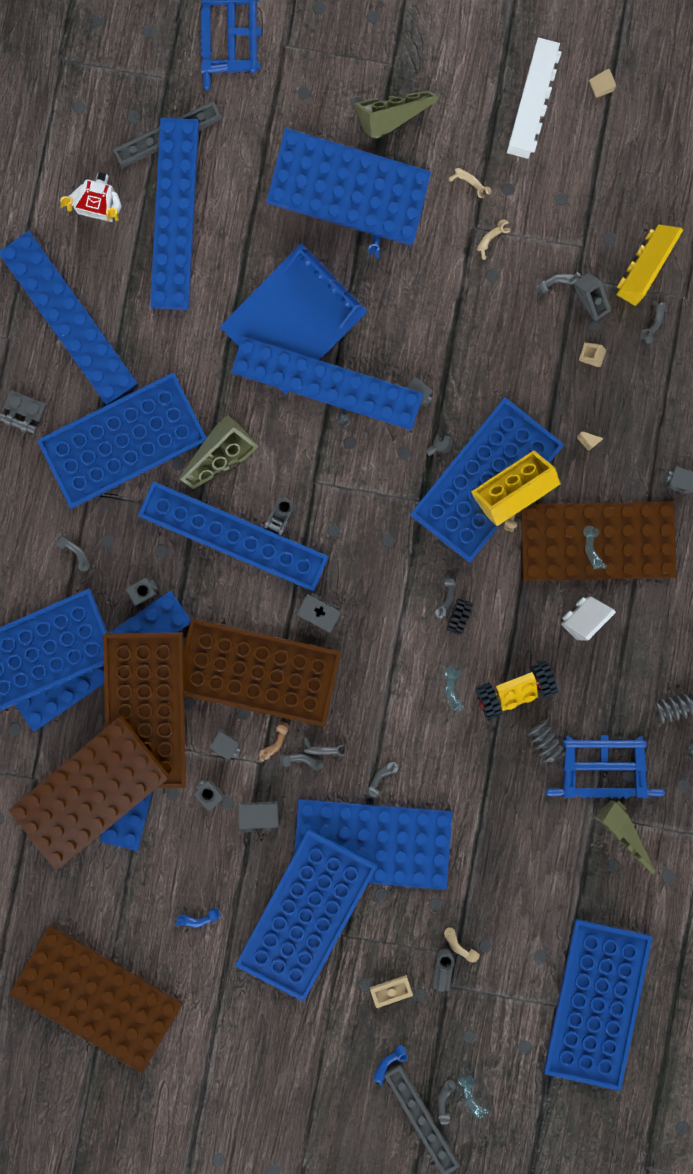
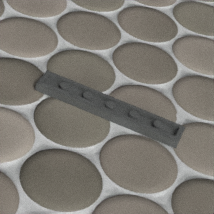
(149, 142)
(421, 1119)

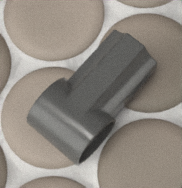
(443, 971)

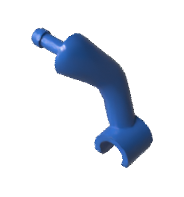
(374, 248)
(185, 920)
(400, 1054)

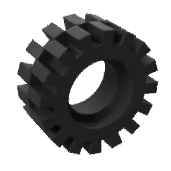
(459, 616)

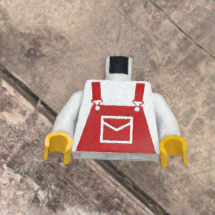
(94, 199)

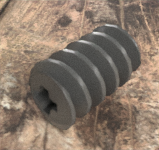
(674, 707)
(546, 742)

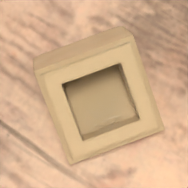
(602, 83)
(592, 354)
(588, 440)

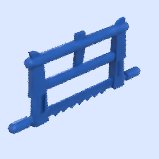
(231, 65)
(638, 766)

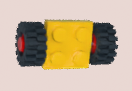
(517, 690)

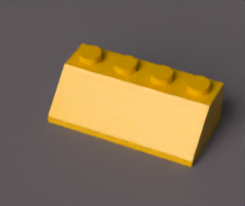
(649, 262)
(516, 487)

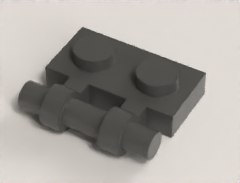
(24, 406)

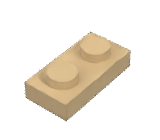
(391, 991)

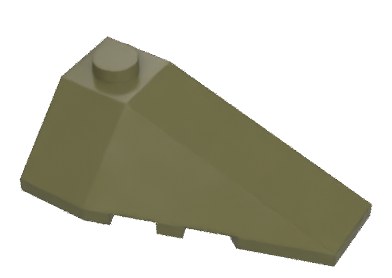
(384, 116)
(221, 449)
(620, 825)

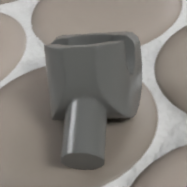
(442, 446)

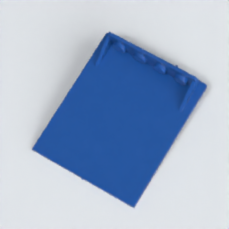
(297, 309)

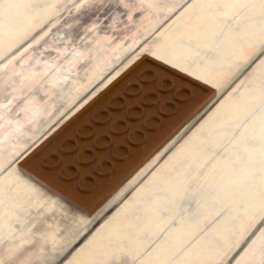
(632, 541)
(259, 672)
(148, 691)
(89, 793)
(96, 999)

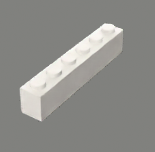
(533, 98)

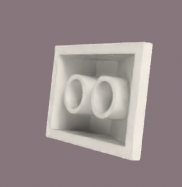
(586, 618)

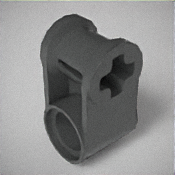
(279, 517)

